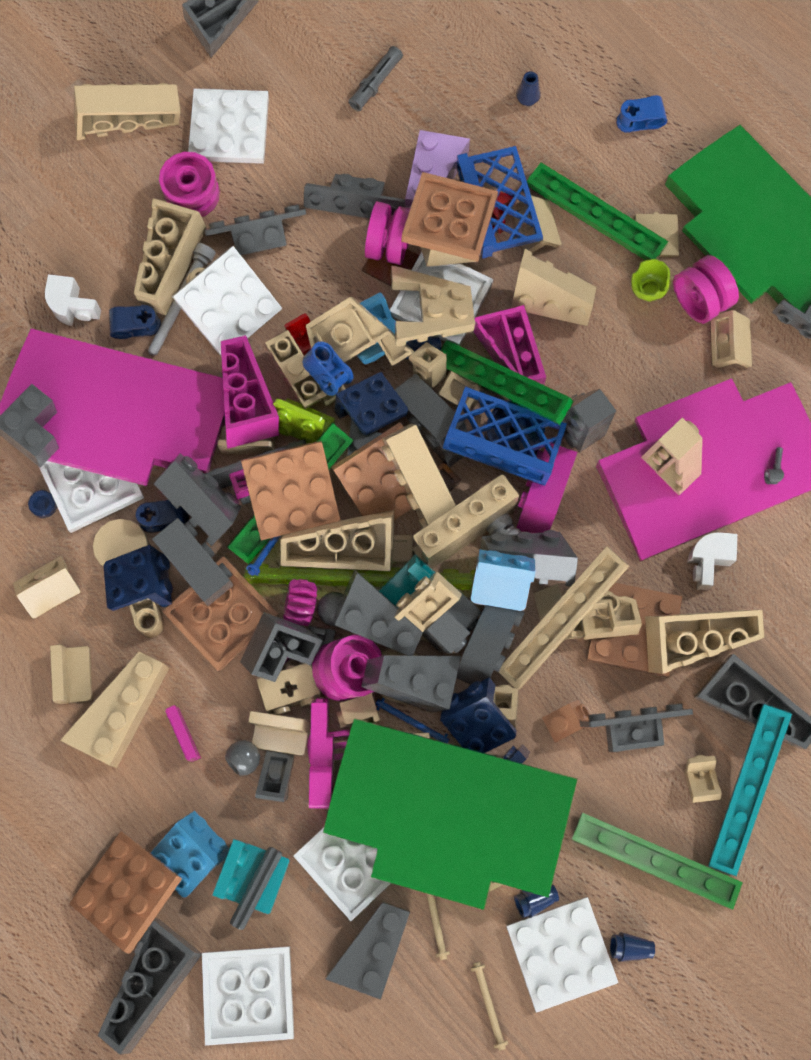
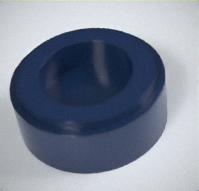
(42, 504)

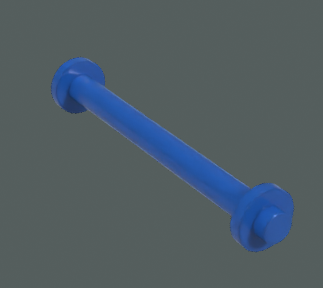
(253, 569)
(381, 704)

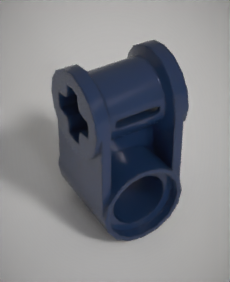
(131, 321)
(163, 515)

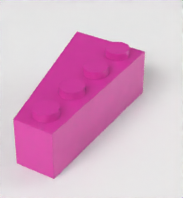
(247, 401)

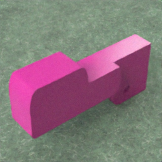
(321, 756)

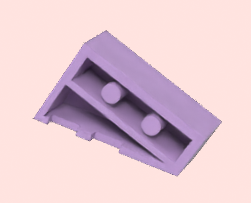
(435, 155)

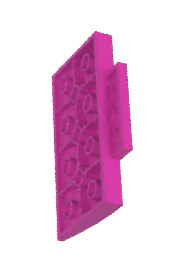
(119, 408)
(736, 451)

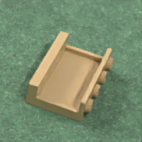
(465, 522)

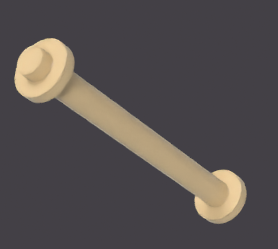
(437, 928)
(489, 1006)

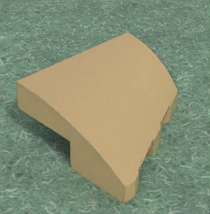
(612, 618)

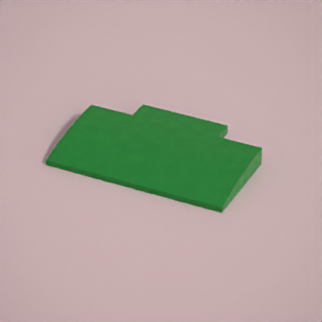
(748, 217)
(449, 814)

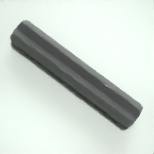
(255, 888)

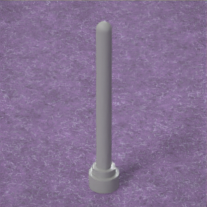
(202, 256)

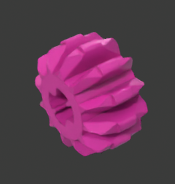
(300, 602)

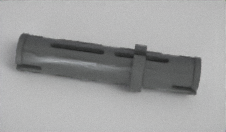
(369, 85)

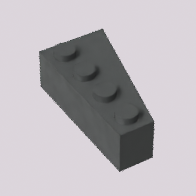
(742, 691)
(153, 977)

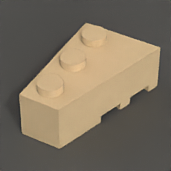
(552, 292)
(677, 456)

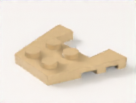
(443, 305)
(351, 331)

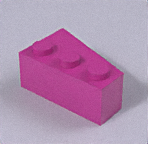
(511, 342)
(543, 501)

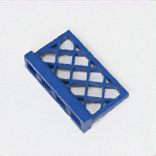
(468, 174)
(493, 452)

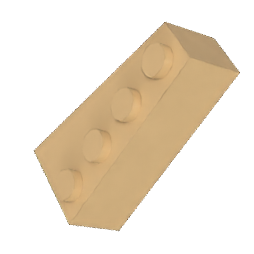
(124, 108)
(167, 253)
(418, 474)
(345, 544)
(693, 636)
(117, 713)

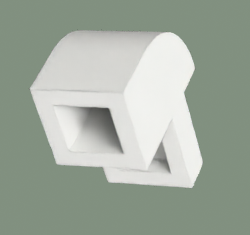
(63, 300)
(711, 551)

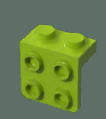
(300, 422)

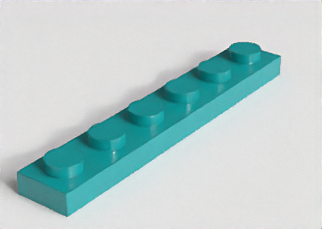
(749, 789)

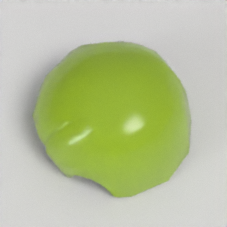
(651, 280)

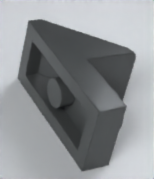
(275, 777)

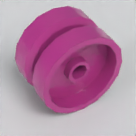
(190, 182)
(386, 232)
(706, 289)
(341, 667)

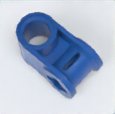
(643, 113)
(327, 369)

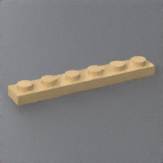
(563, 617)

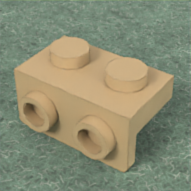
(428, 602)

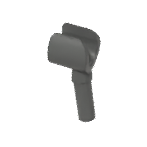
(775, 475)

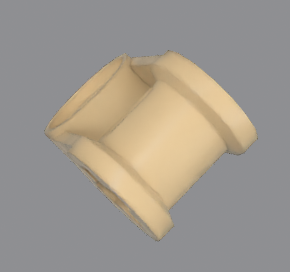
(147, 609)

